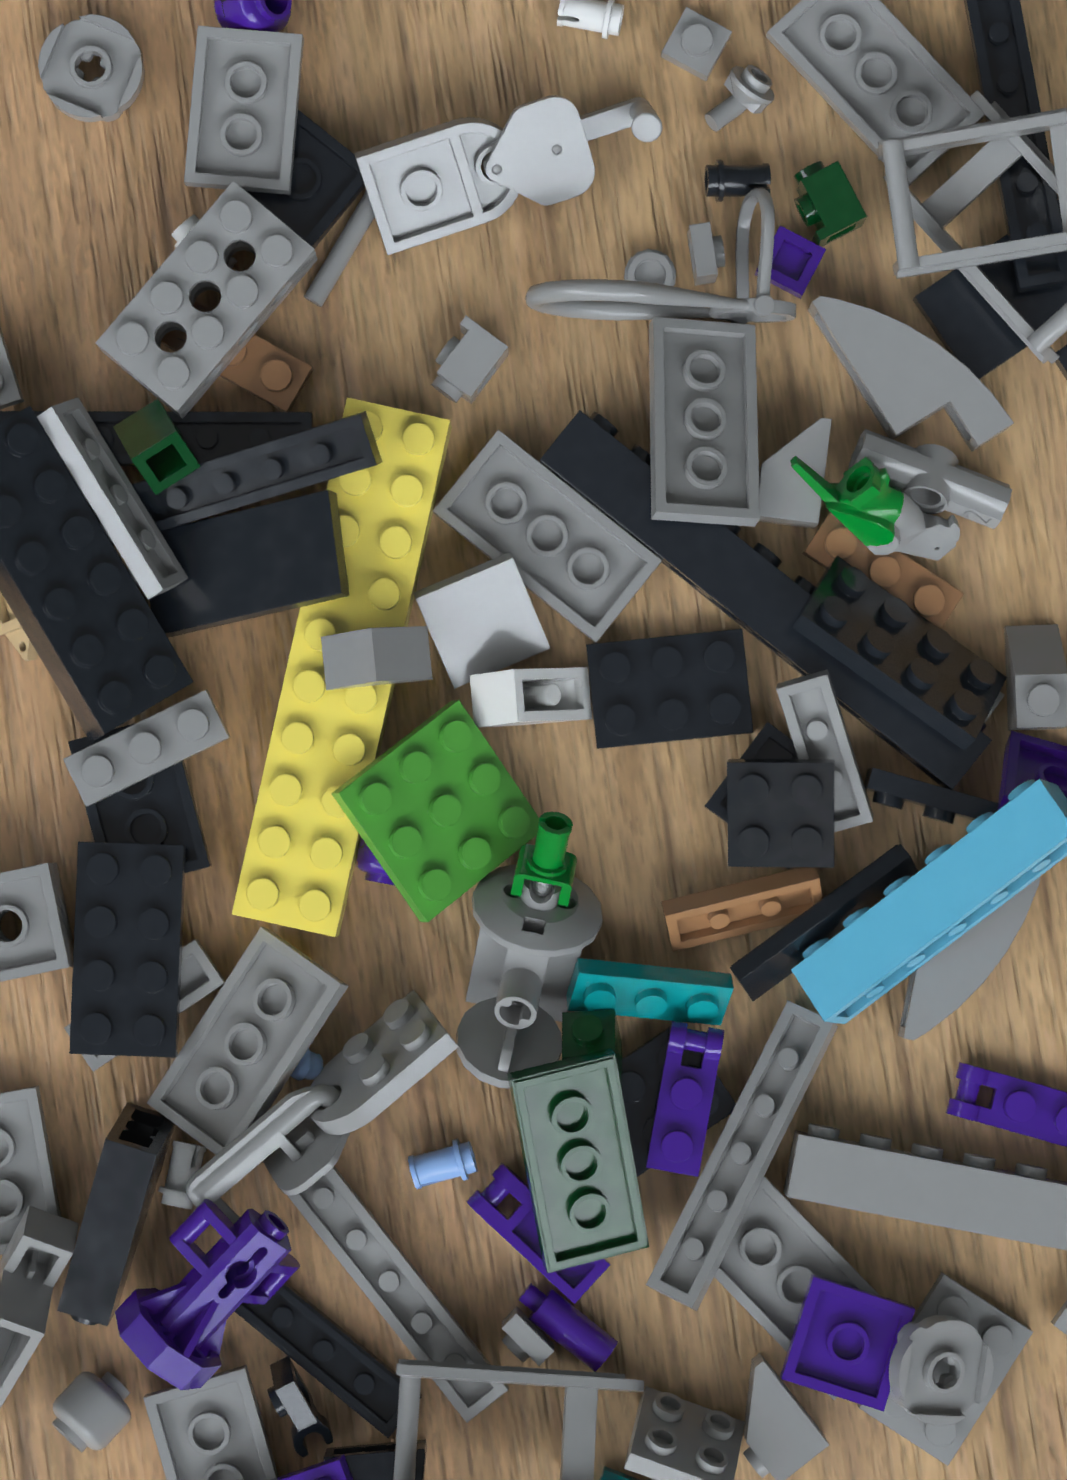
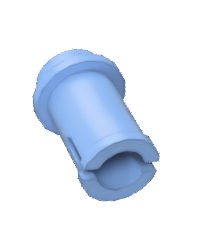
(443, 1164)

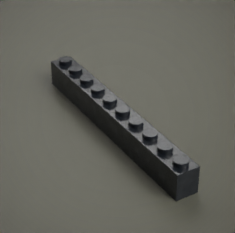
(742, 585)

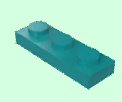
(650, 991)

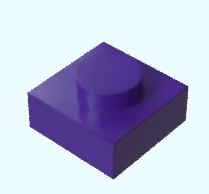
(793, 261)

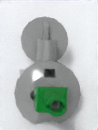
(527, 946)

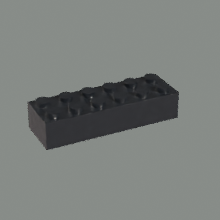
(75, 589)

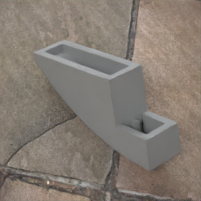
(907, 373)
(962, 967)
(27, 1278)

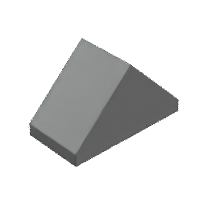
(376, 657)

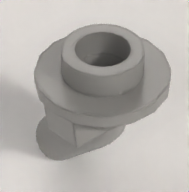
(749, 91)

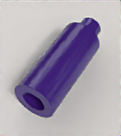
(568, 1326)

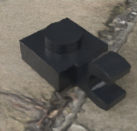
(293, 1398)

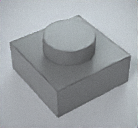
(696, 44)
(705, 253)
(525, 1338)

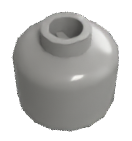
(91, 1411)

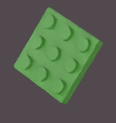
(438, 810)

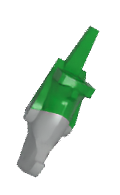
(881, 514)

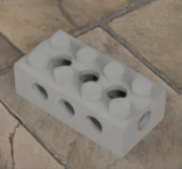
(200, 265)
(46, 934)

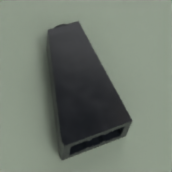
(115, 1214)

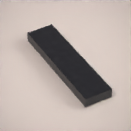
(781, 952)
(328, 1355)

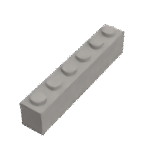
(927, 1187)

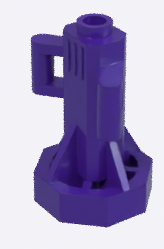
(183, 1326)

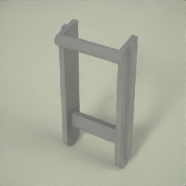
(894, 152)
(960, 192)
(578, 1412)

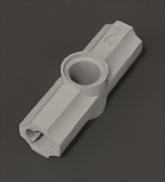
(935, 479)

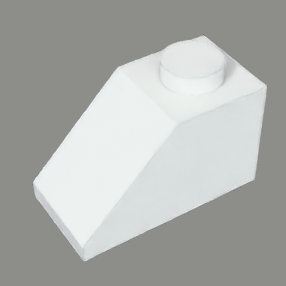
(530, 696)

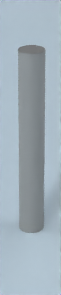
(341, 252)

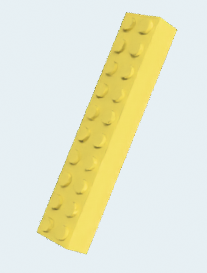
(299, 837)

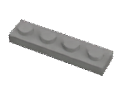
(112, 498)

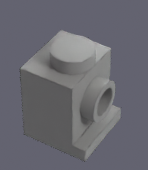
(468, 362)

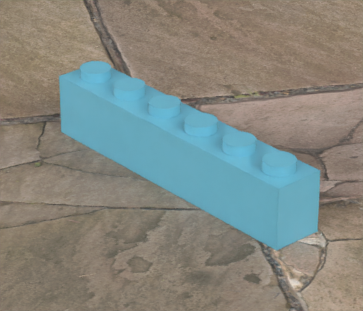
(937, 903)

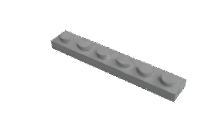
(741, 1156)
(395, 1287)

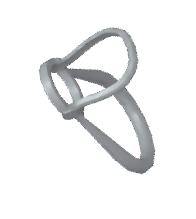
(644, 300)

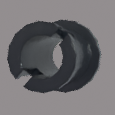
(735, 180)

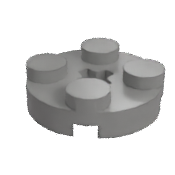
(79, 41)
(913, 1361)

